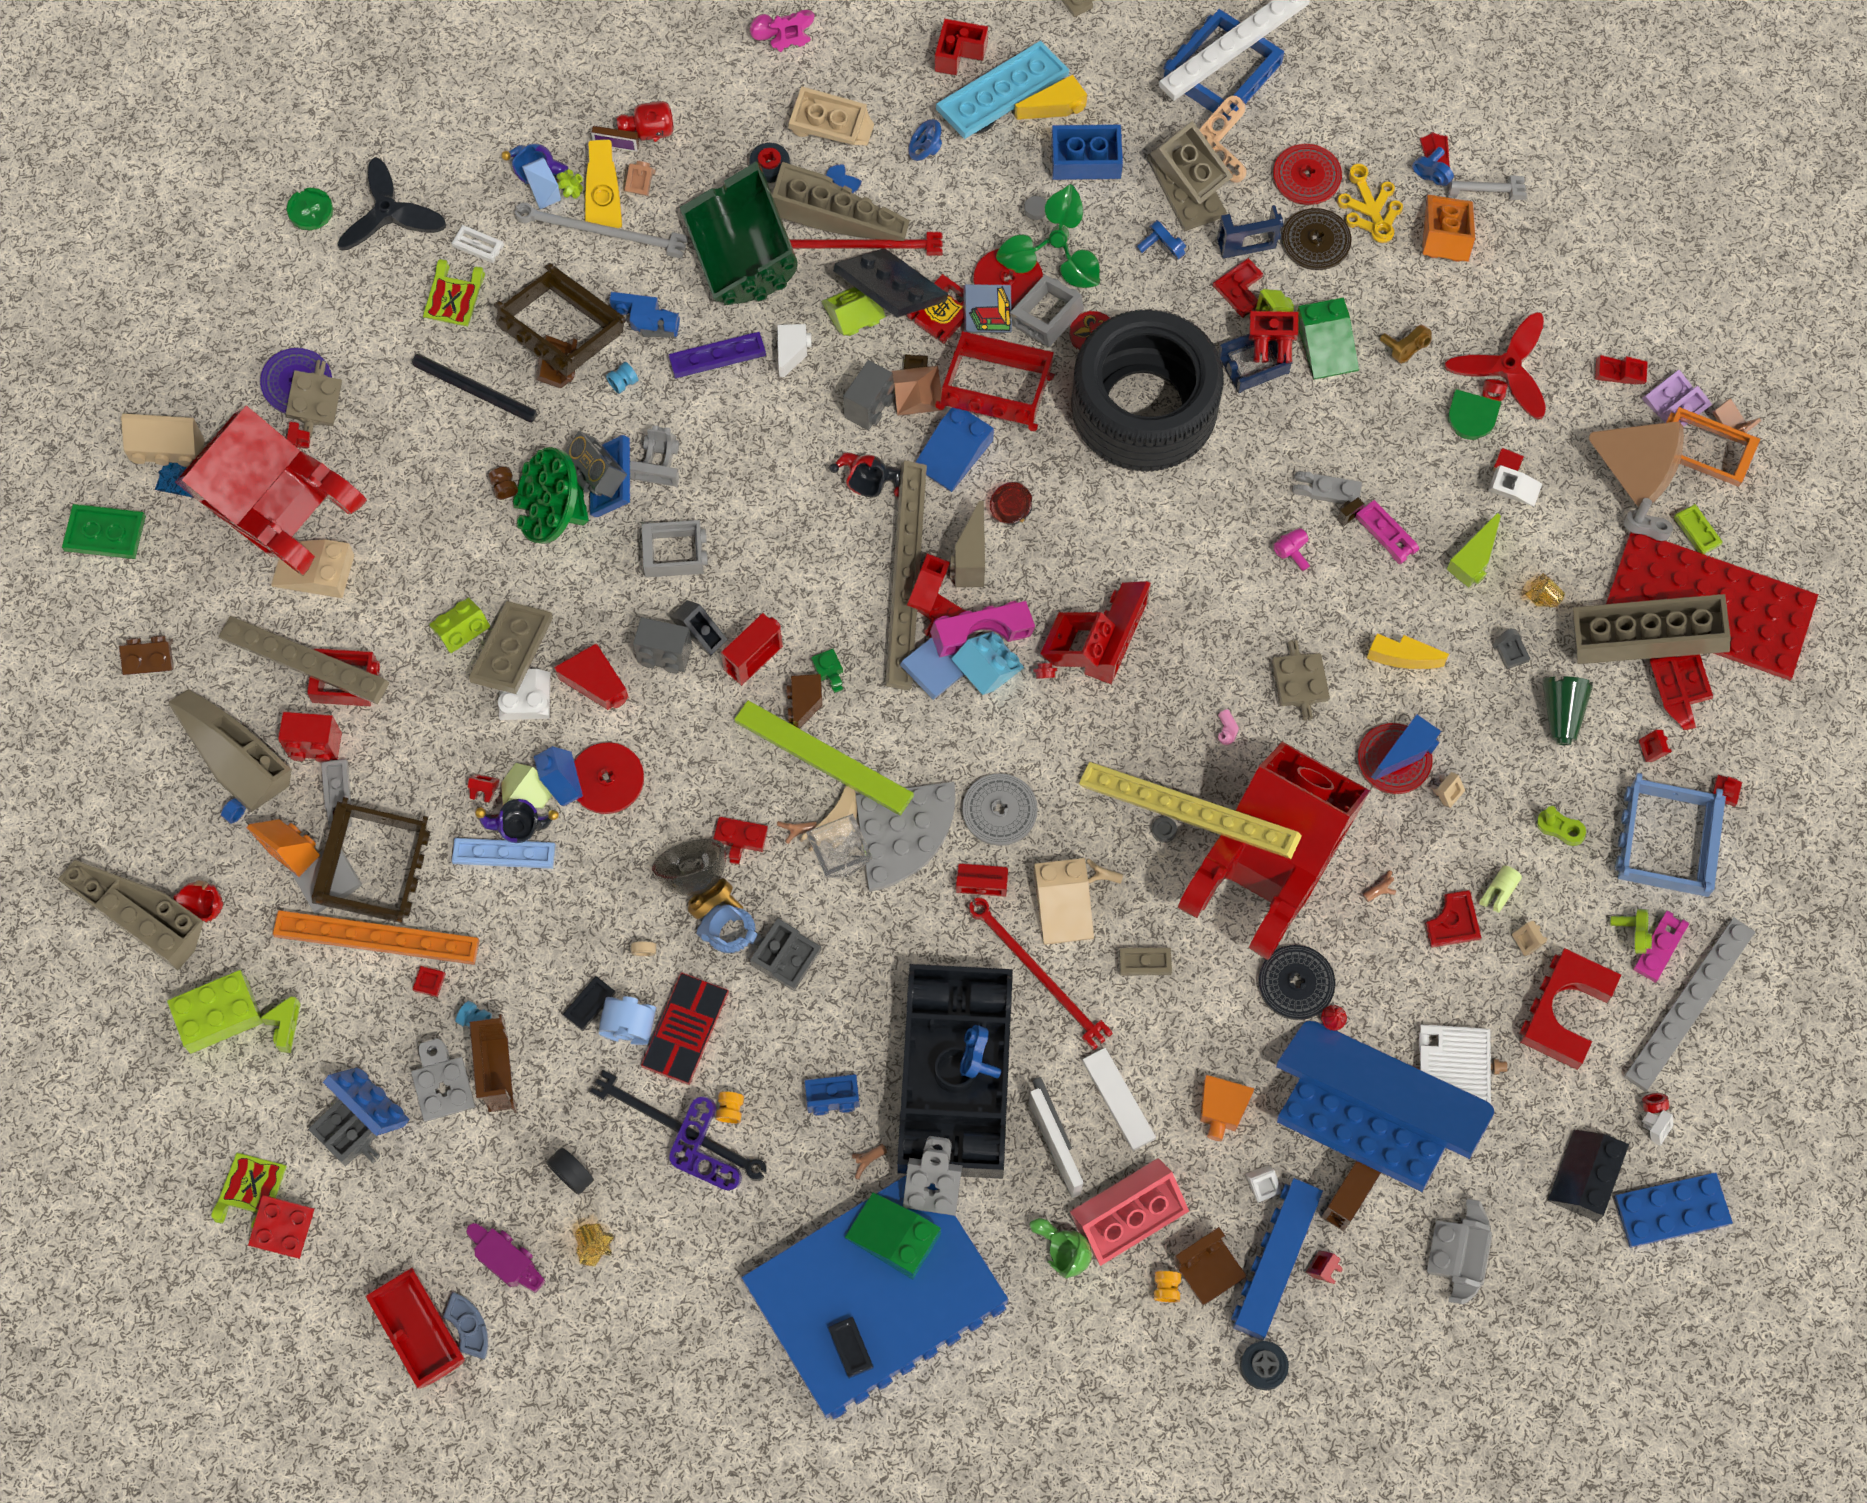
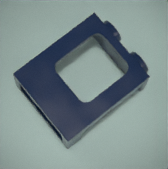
(1231, 238)

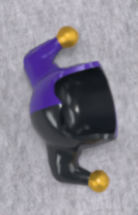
(516, 820)

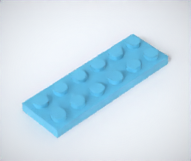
(1001, 89)

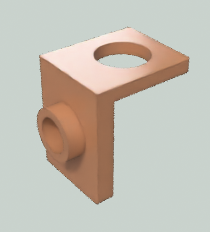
(1729, 415)

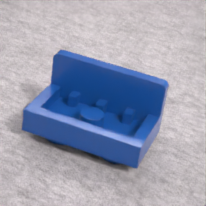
(832, 1094)

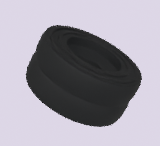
(570, 1170)

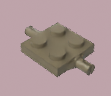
(313, 398)
(1300, 679)

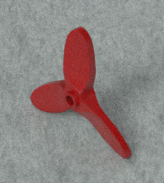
(1518, 379)

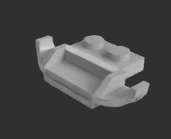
(1462, 1252)

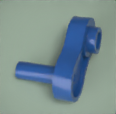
(1432, 170)
(1174, 245)
(972, 1060)

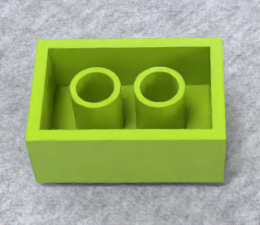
(215, 1011)

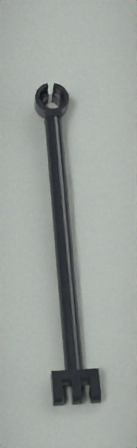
(609, 1089)

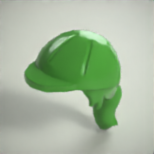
(1068, 1248)

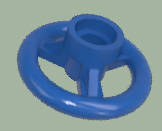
(929, 141)

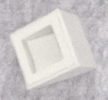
(1264, 1183)

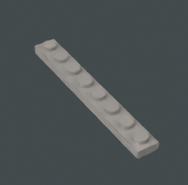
(1689, 1004)

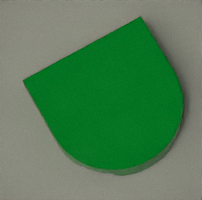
(1472, 415)

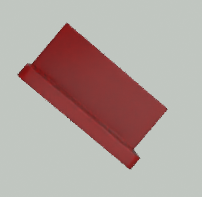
(982, 880)

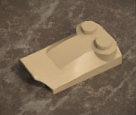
(830, 118)

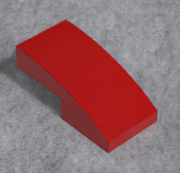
(1621, 371)

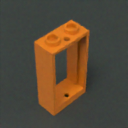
(1750, 442)

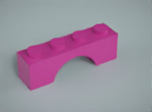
(1010, 621)

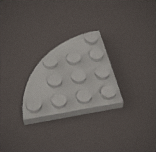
(906, 841)

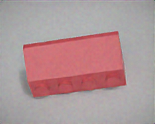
(1130, 1211)

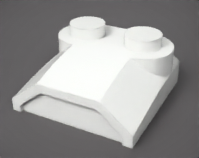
(531, 699)

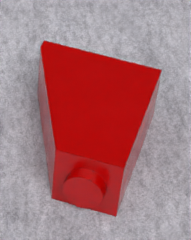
(593, 677)

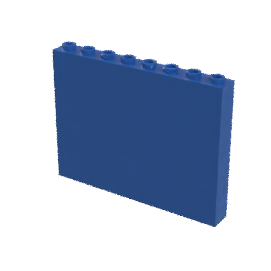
(897, 1317)

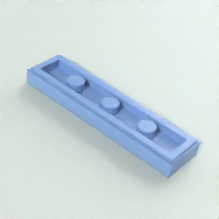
(503, 853)

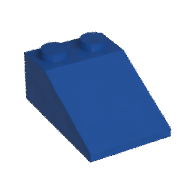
(955, 447)

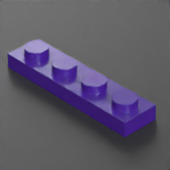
(717, 355)

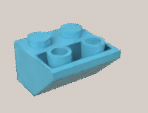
(987, 662)

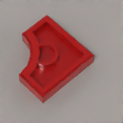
(1455, 923)

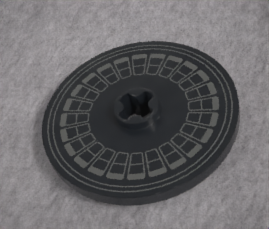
(1283, 996)

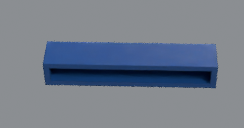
(1277, 1260)

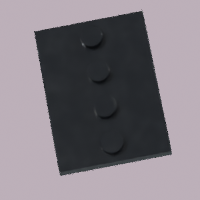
(890, 282)

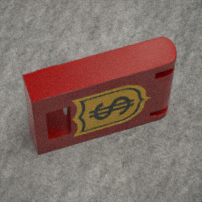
(944, 316)

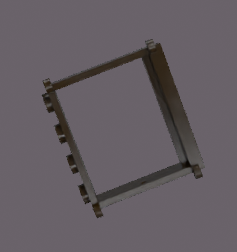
(579, 298)
(332, 852)

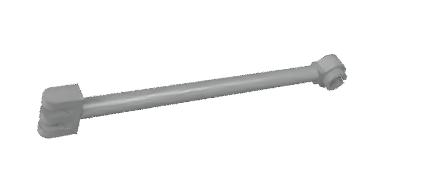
(671, 244)

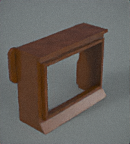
(492, 1064)

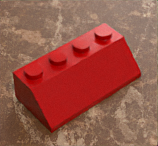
(1125, 613)

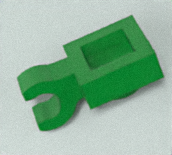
(829, 667)

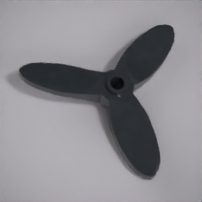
(389, 211)

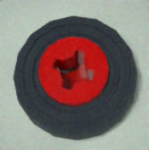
(772, 152)

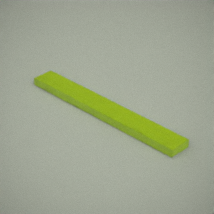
(824, 757)

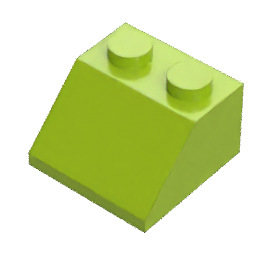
(852, 311)

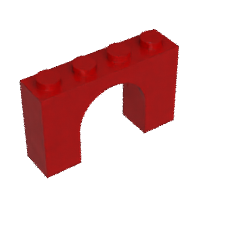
(1543, 1030)

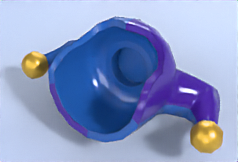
(526, 154)

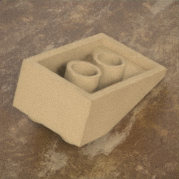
(326, 574)
(1064, 901)

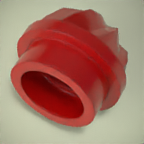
(1334, 1017)

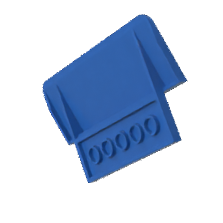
(1377, 1106)

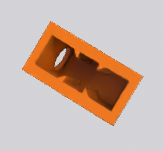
(1223, 1105)

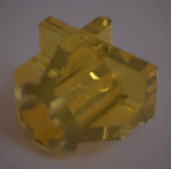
(1545, 592)
(592, 1243)

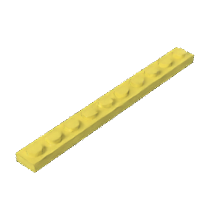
(1191, 810)

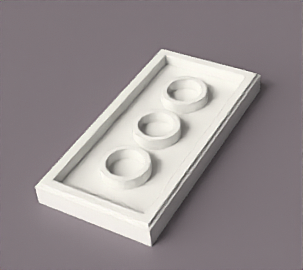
(1055, 1142)

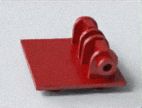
(281, 1226)

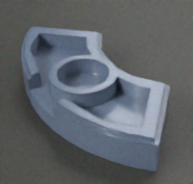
(469, 1324)

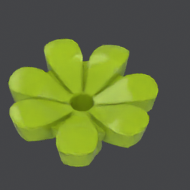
(570, 183)

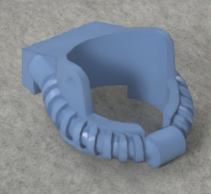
(716, 918)

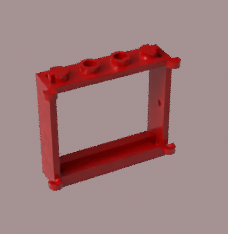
(1002, 353)

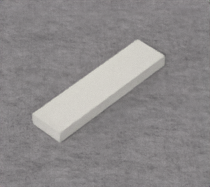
(1119, 1099)

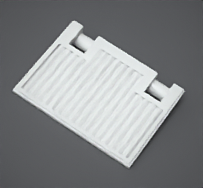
(1459, 1058)

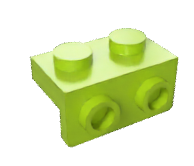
(460, 625)

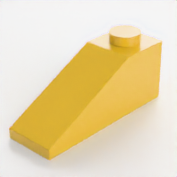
(1055, 101)

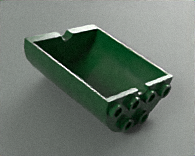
(741, 238)

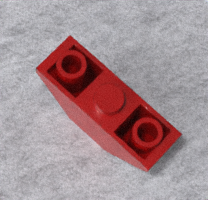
(928, 583)

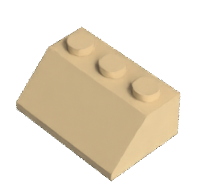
(161, 439)

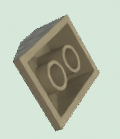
(1191, 163)
(968, 562)

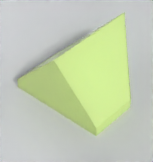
(524, 784)

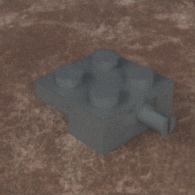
(784, 954)
(344, 1134)

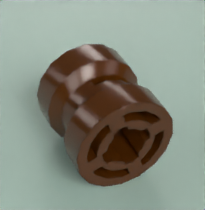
(502, 481)

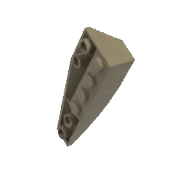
(231, 751)
(138, 910)

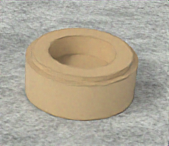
(643, 948)

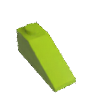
(1473, 558)

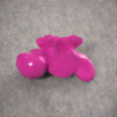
(787, 28)

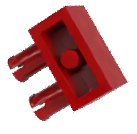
(1273, 326)

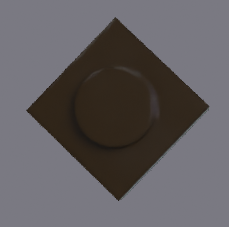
(1348, 511)

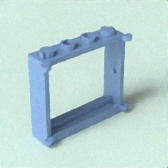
(1709, 845)

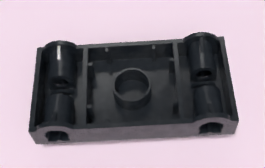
(934, 1093)

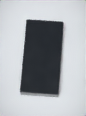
(588, 1003)
(850, 1347)

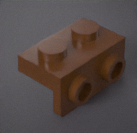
(547, 373)
(146, 656)

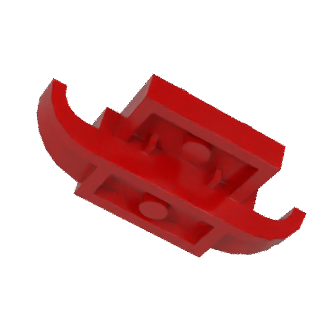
(1681, 684)

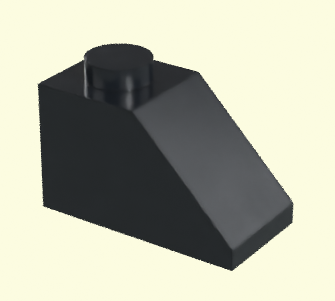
(701, 626)

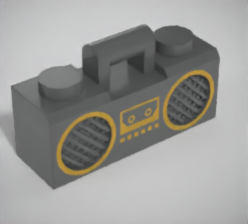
(594, 465)

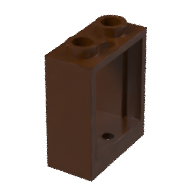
(1350, 1195)

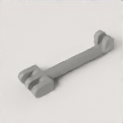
(1514, 186)

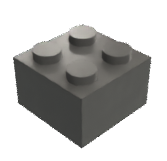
(869, 395)
(662, 645)

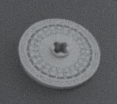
(989, 824)

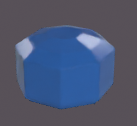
(232, 811)

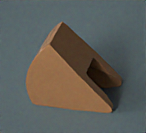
(1642, 457)

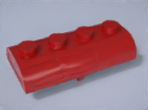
(415, 1329)

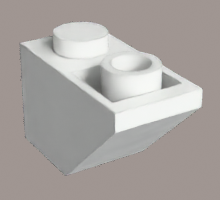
(1515, 485)

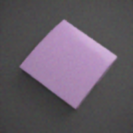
(1676, 393)

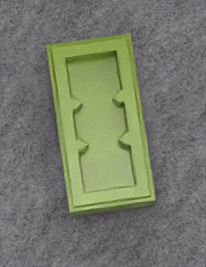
(1698, 529)

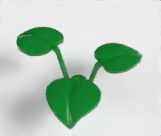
(1066, 210)

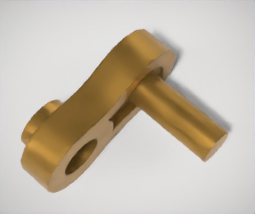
(1408, 346)
(701, 904)

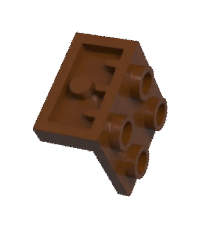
(1209, 1267)

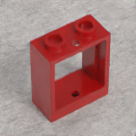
(1066, 625)
(752, 648)
(356, 658)

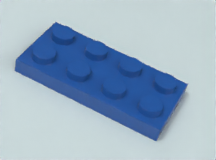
(1673, 1210)

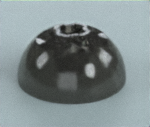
(691, 866)

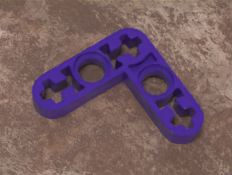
(694, 1155)

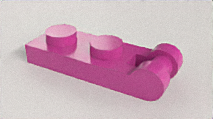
(1387, 531)
(1663, 945)

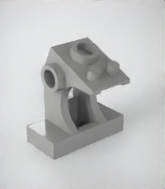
(657, 441)

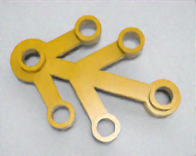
(1371, 207)

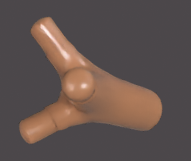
(796, 829)
(1380, 888)
(868, 1157)

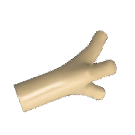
(1104, 874)

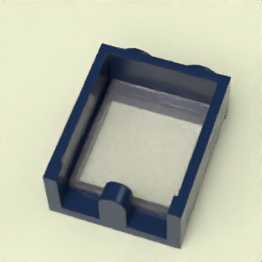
(1244, 373)

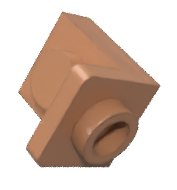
(639, 178)

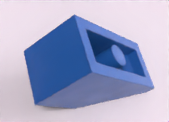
(559, 774)

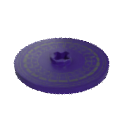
(279, 372)

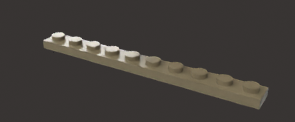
(906, 572)

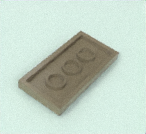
(1187, 211)
(511, 647)

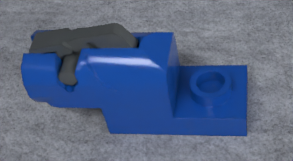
(645, 315)

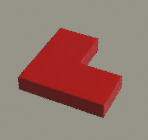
(1235, 284)

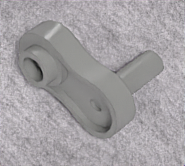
(1641, 523)

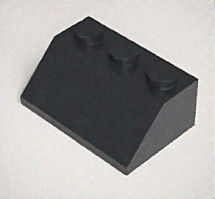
(1588, 1173)

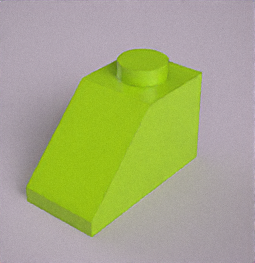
(1274, 301)

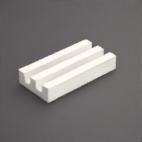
(474, 251)

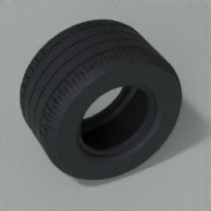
(1154, 345)

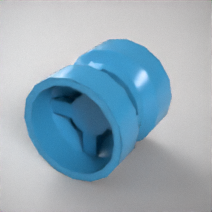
(622, 377)
(470, 1013)

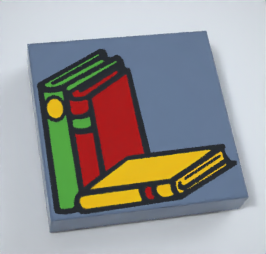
(987, 308)

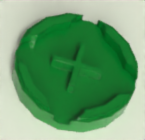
(310, 209)

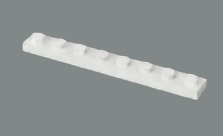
(1229, 46)

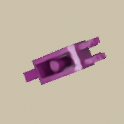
(504, 1259)

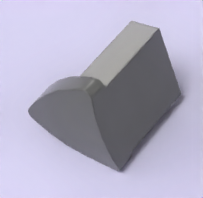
(1511, 649)

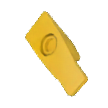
(602, 186)

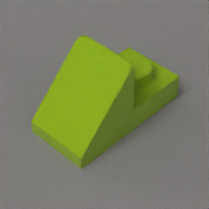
(286, 1017)

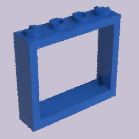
(1204, 96)

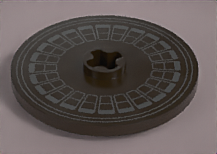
(1310, 253)

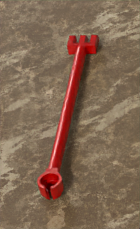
(932, 244)
(1041, 975)

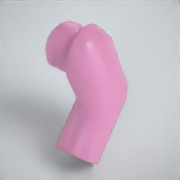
(1230, 728)

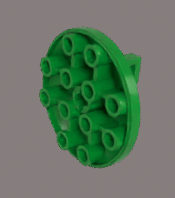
(551, 496)

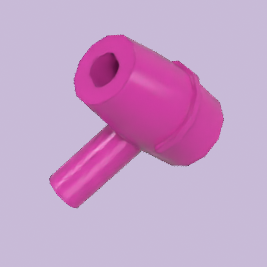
(1290, 544)

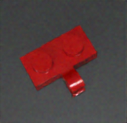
(740, 836)

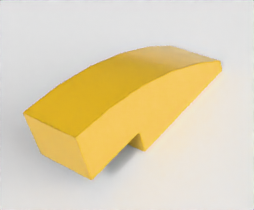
(1406, 654)

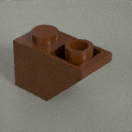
(805, 696)

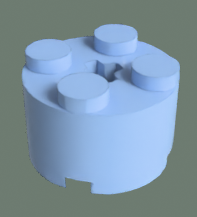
(627, 1020)

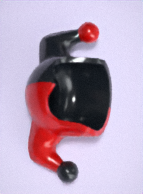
(867, 474)

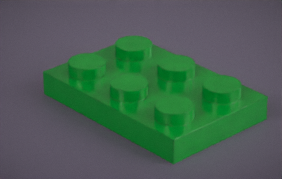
(103, 531)

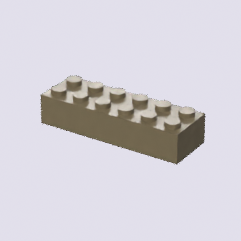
(1651, 629)

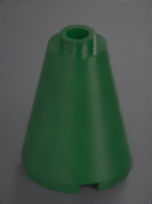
(1566, 706)

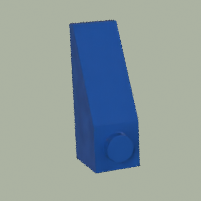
(1410, 747)

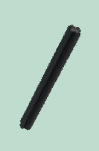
(474, 388)

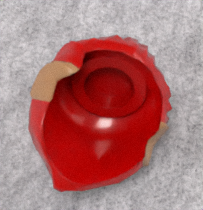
(201, 900)

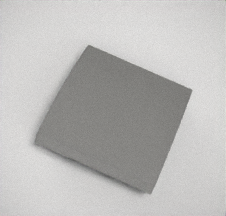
(343, 885)

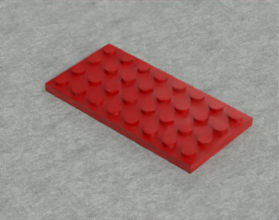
(1764, 614)

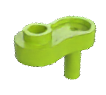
(1555, 824)
(1643, 939)

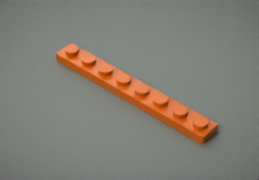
(376, 937)

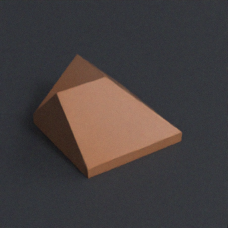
(917, 390)

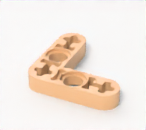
(1214, 137)

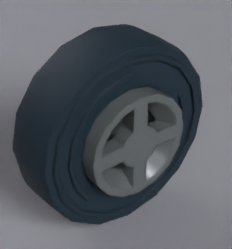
(1274, 1365)

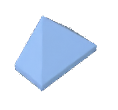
(542, 183)

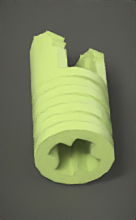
(1502, 885)

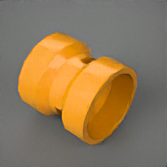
(729, 1107)
(1167, 1286)

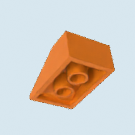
(1448, 228)

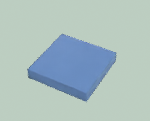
(930, 671)

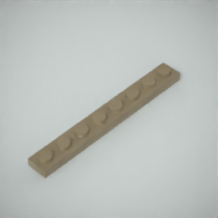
(304, 660)

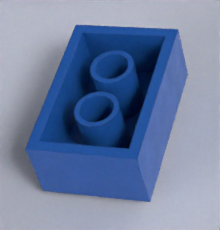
(1086, 152)

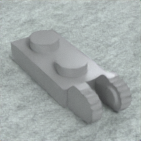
(1327, 488)
(335, 786)

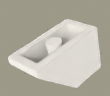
(792, 346)

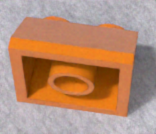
(285, 844)

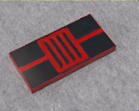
(685, 1029)

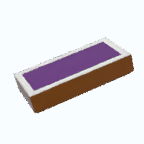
(619, 138)

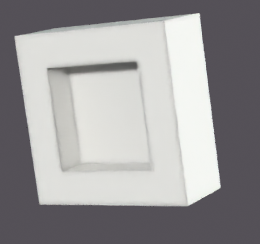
(1658, 1126)

